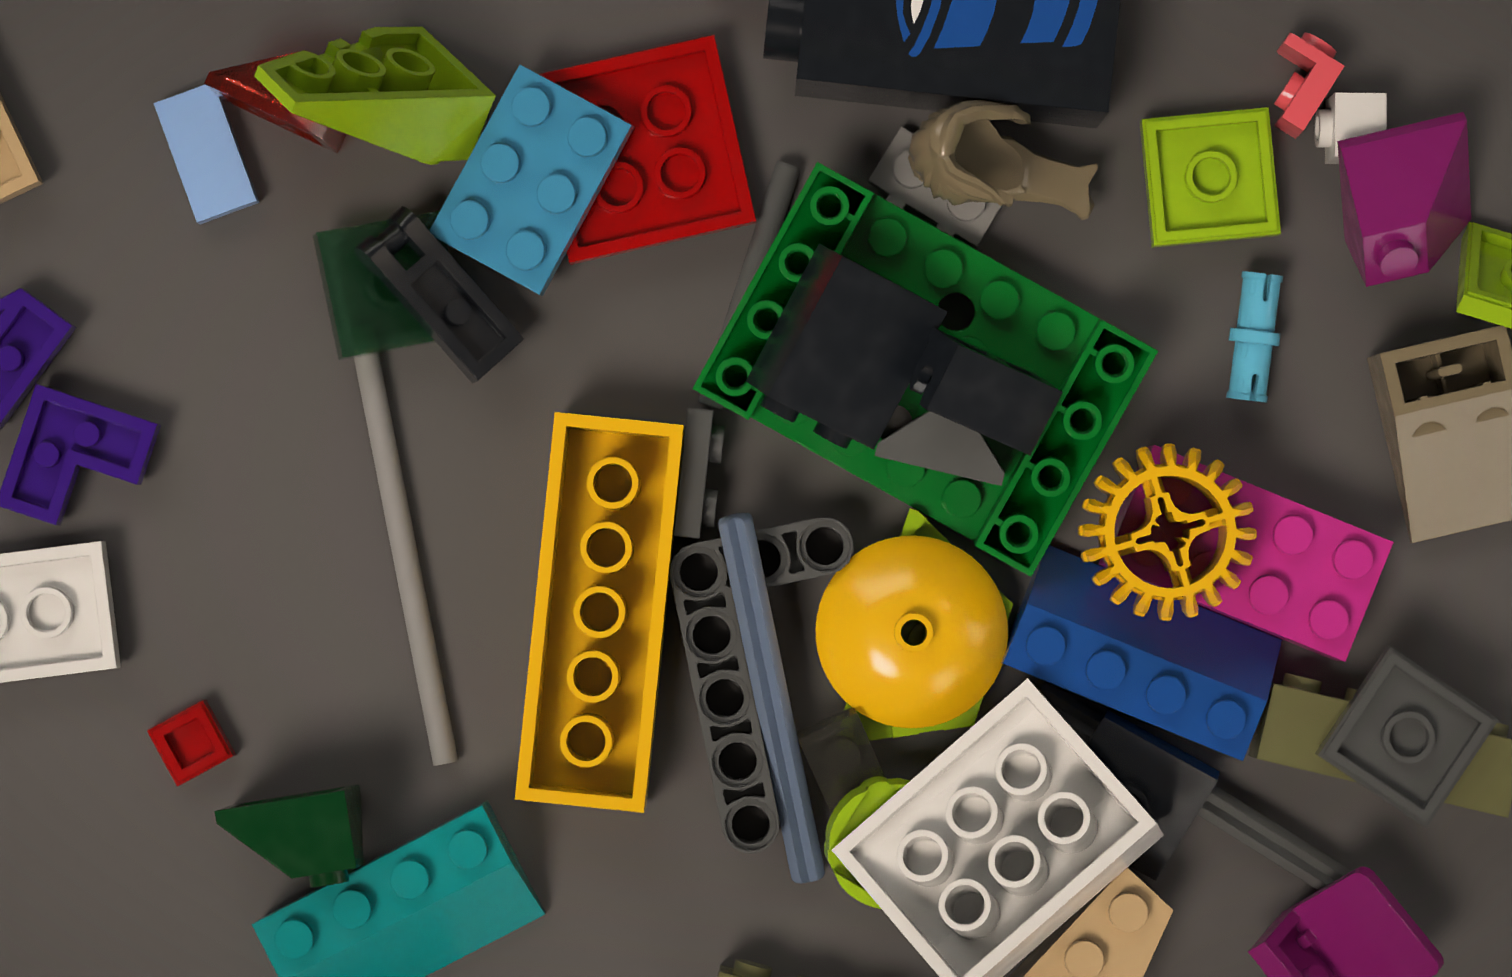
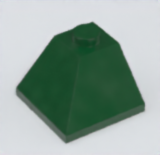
(303, 832)

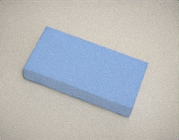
(206, 153)

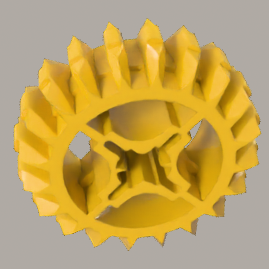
(1175, 561)

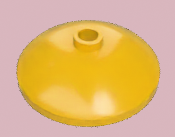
(863, 622)

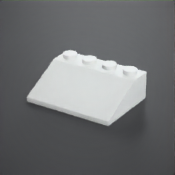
(998, 840)

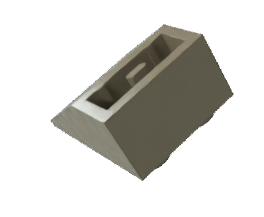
(1449, 430)

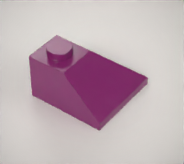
(1404, 196)

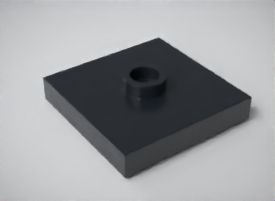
(1159, 777)

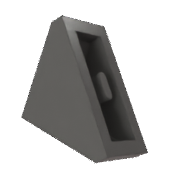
(944, 447)

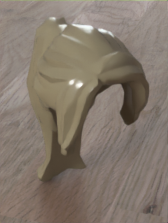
(969, 161)

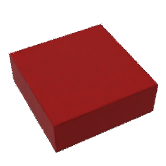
(191, 742)

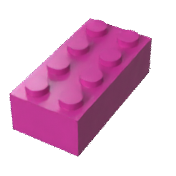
(1306, 570)

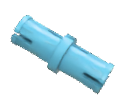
(1254, 336)

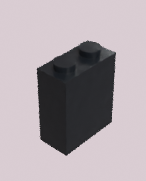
(844, 349)

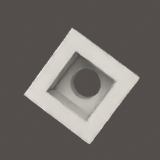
(1348, 117)

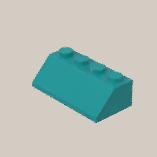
(407, 907)

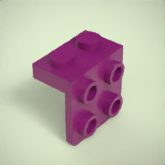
(1347, 932)

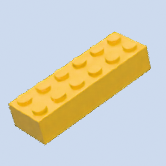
(600, 612)

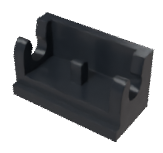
(983, 391)

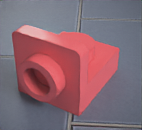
(1304, 95)

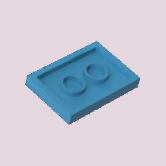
(531, 180)

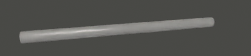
(406, 559)

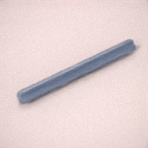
(771, 697)

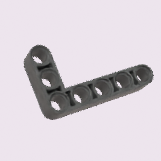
(731, 664)

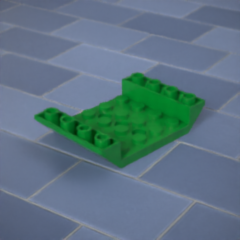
(1012, 319)

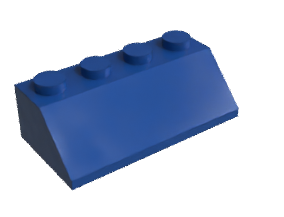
(1183, 674)

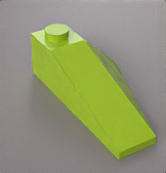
(388, 90)

